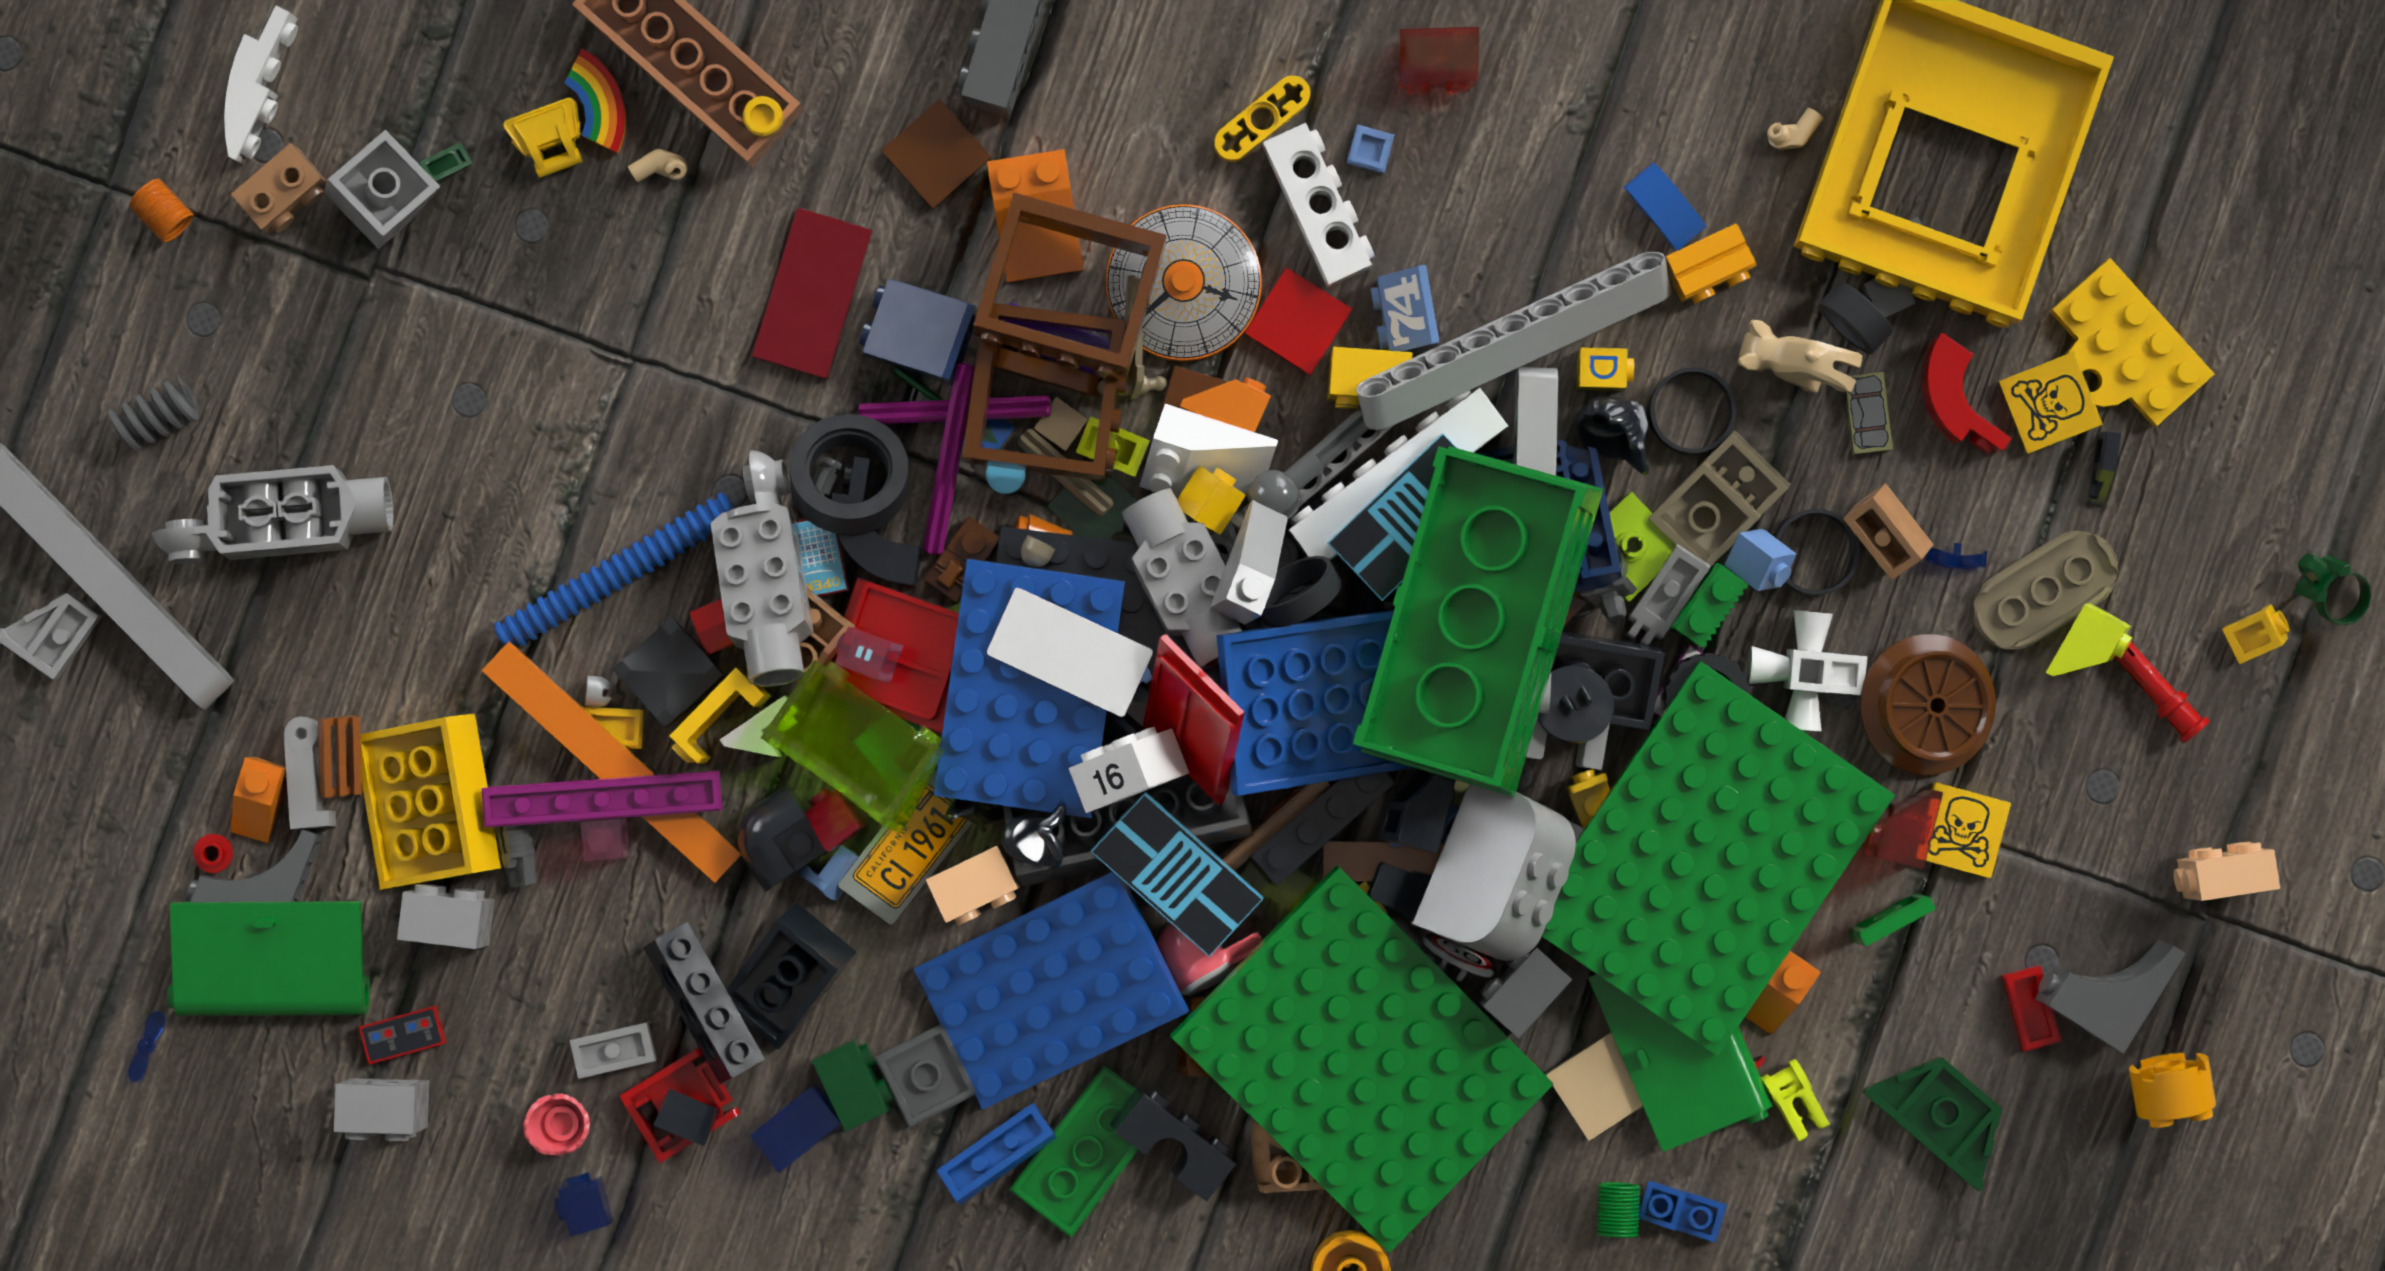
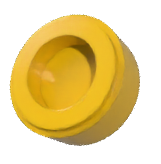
(763, 116)

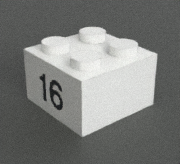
(1127, 767)

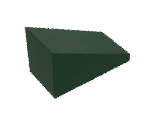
(446, 163)

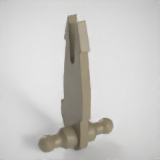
(1137, 382)

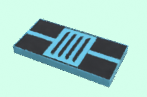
(1383, 532)
(1177, 874)

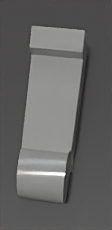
(303, 776)

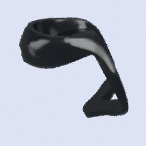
(1030, 836)

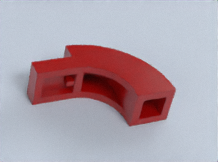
(1946, 401)

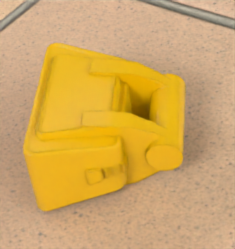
(547, 129)

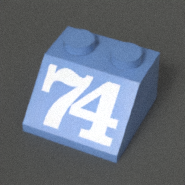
(1405, 311)

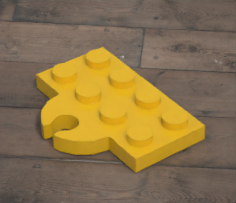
(2129, 345)

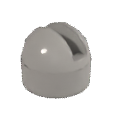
(593, 692)

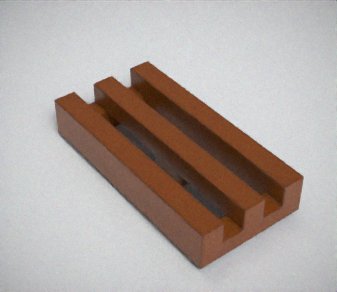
(353, 756)

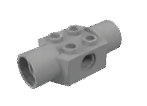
(1179, 573)

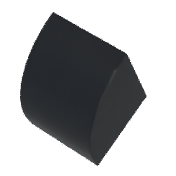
(686, 1117)

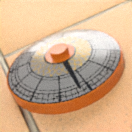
(1202, 288)

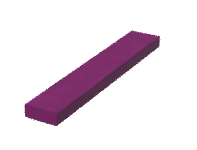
(601, 798)

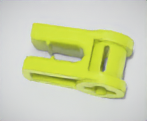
(1787, 1086)

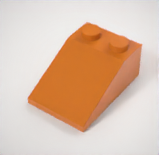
(1035, 250)

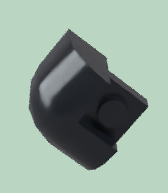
(777, 838)

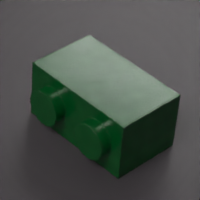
(853, 1084)

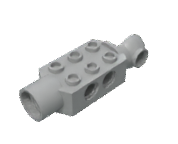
(280, 515)
(763, 576)

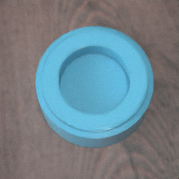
(1004, 479)

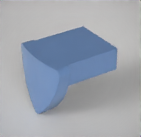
(832, 873)

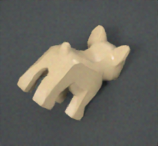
(1796, 359)

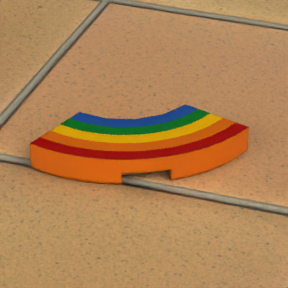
(601, 100)

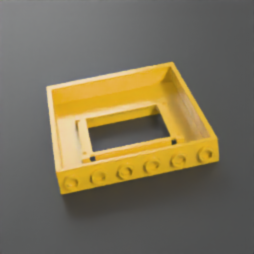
(1982, 78)

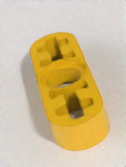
(1290, 108)

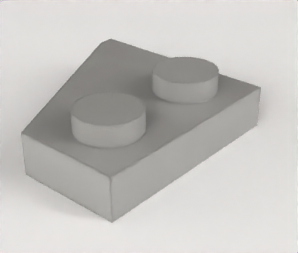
(52, 634)

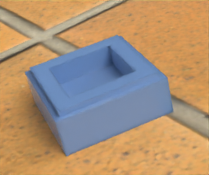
(1370, 149)

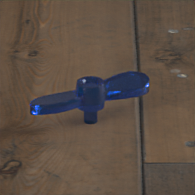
(147, 1045)

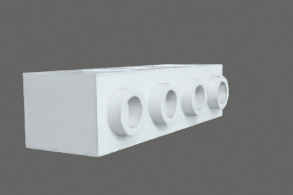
(1333, 264)

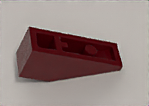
(834, 819)

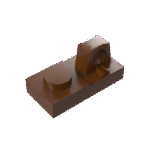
(970, 542)

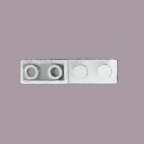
(247, 99)

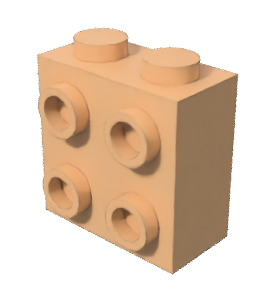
(2221, 874)

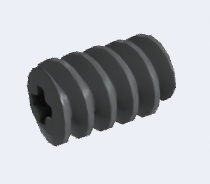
(155, 414)

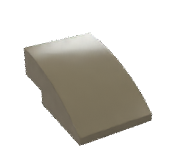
(1720, 499)

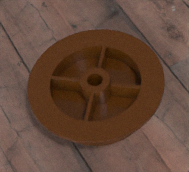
(1899, 697)

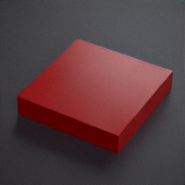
(1298, 321)

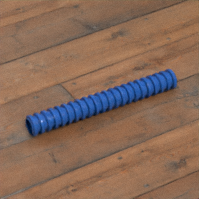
(611, 574)

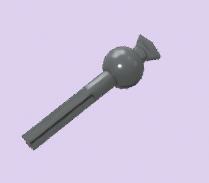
(1282, 490)

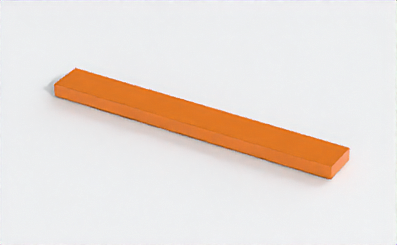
(603, 754)

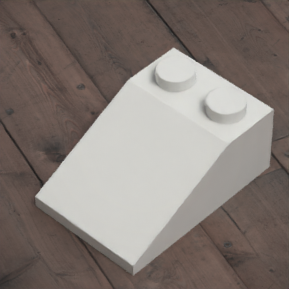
(1191, 440)

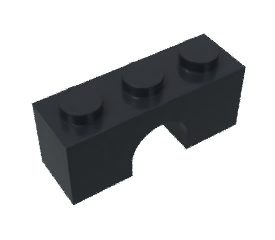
(1148, 1120)

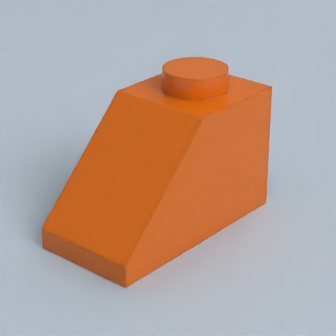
(1231, 403)
(258, 798)
(1783, 993)

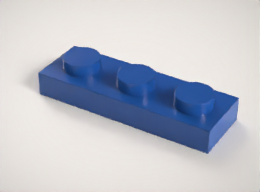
(996, 1153)

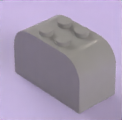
(1498, 874)

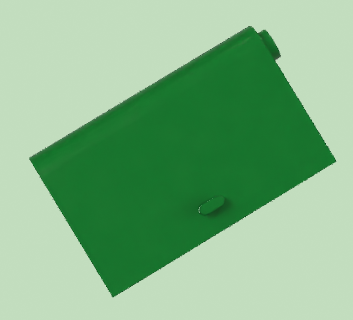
(241, 964)
(1685, 1085)

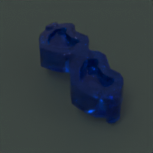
(1956, 560)

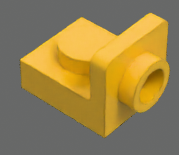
(2257, 633)
(1587, 794)

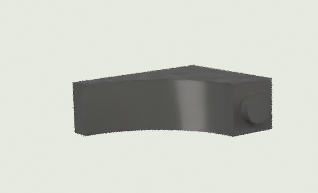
(278, 884)
(2113, 1004)

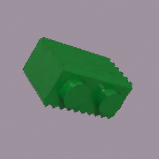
(1708, 606)

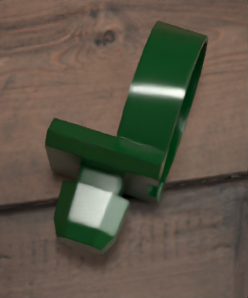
(2319, 574)

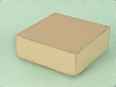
(1062, 425)

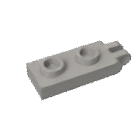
(1667, 594)

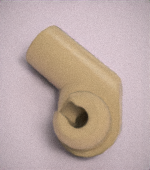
(1794, 135)
(659, 162)

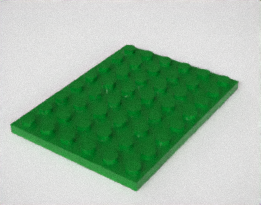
(1711, 857)
(1362, 1059)

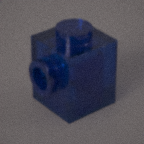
(584, 1204)

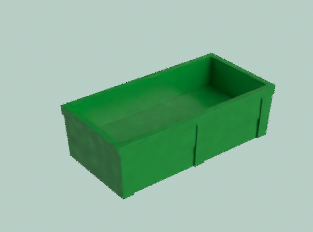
(1478, 620)

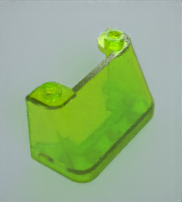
(856, 745)

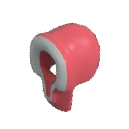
(1192, 967)

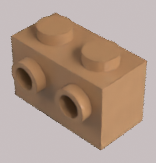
(280, 190)
(1888, 531)

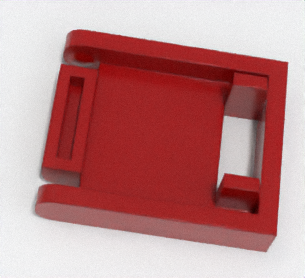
(685, 1078)

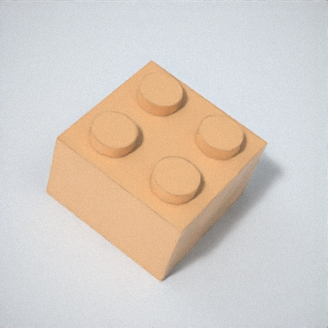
(973, 884)

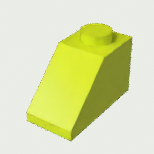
(2091, 641)

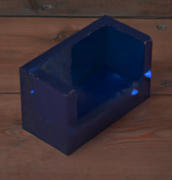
(796, 1128)

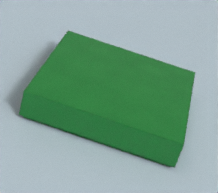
(1891, 919)

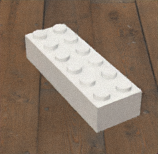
(1467, 424)

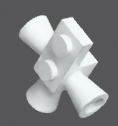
(1808, 670)

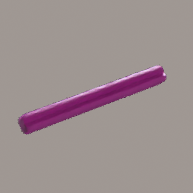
(937, 409)
(949, 459)

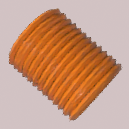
(161, 210)

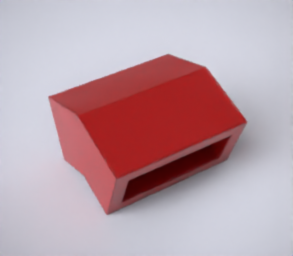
(711, 626)

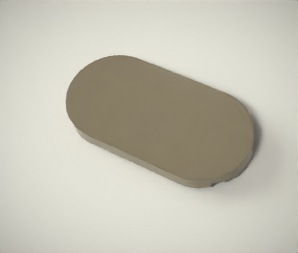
(2044, 590)

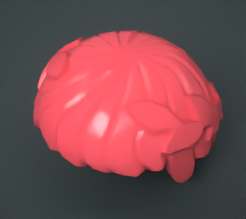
(556, 1124)

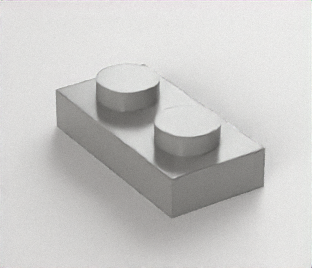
(613, 1050)

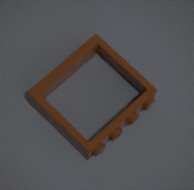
(1083, 226)
(981, 390)

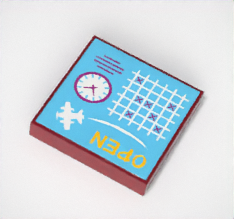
(822, 560)

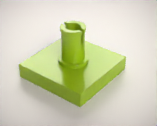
(1640, 541)

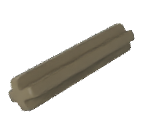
(1082, 488)

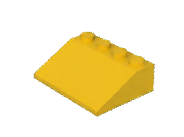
(427, 801)

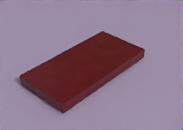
(812, 293)

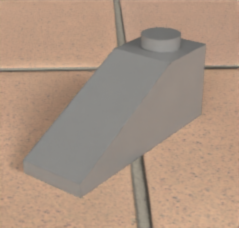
(1251, 565)

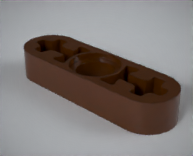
(1047, 372)

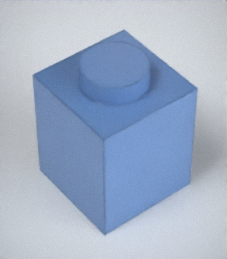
(1760, 559)

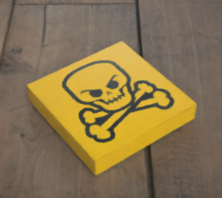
(2050, 402)
(1967, 830)

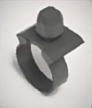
(1611, 597)

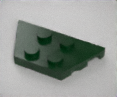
(1942, 1114)

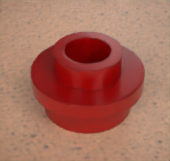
(225, 853)

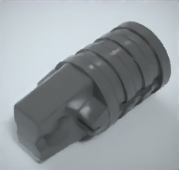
(517, 854)

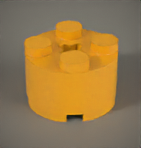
(2173, 1089)
(1350, 1247)

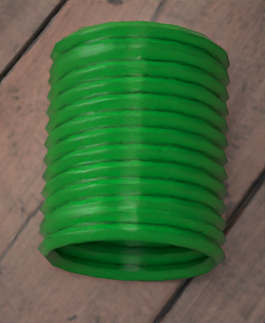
(1618, 1210)

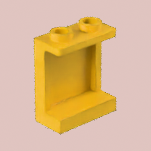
(710, 710)

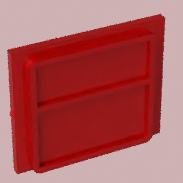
(925, 663)
(1198, 713)

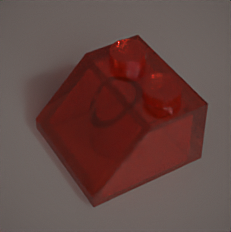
(1437, 59)
(1905, 830)

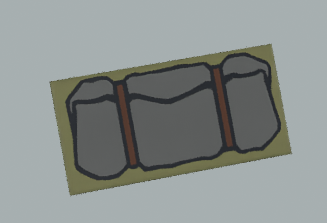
(1868, 415)

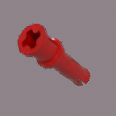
(2170, 703)

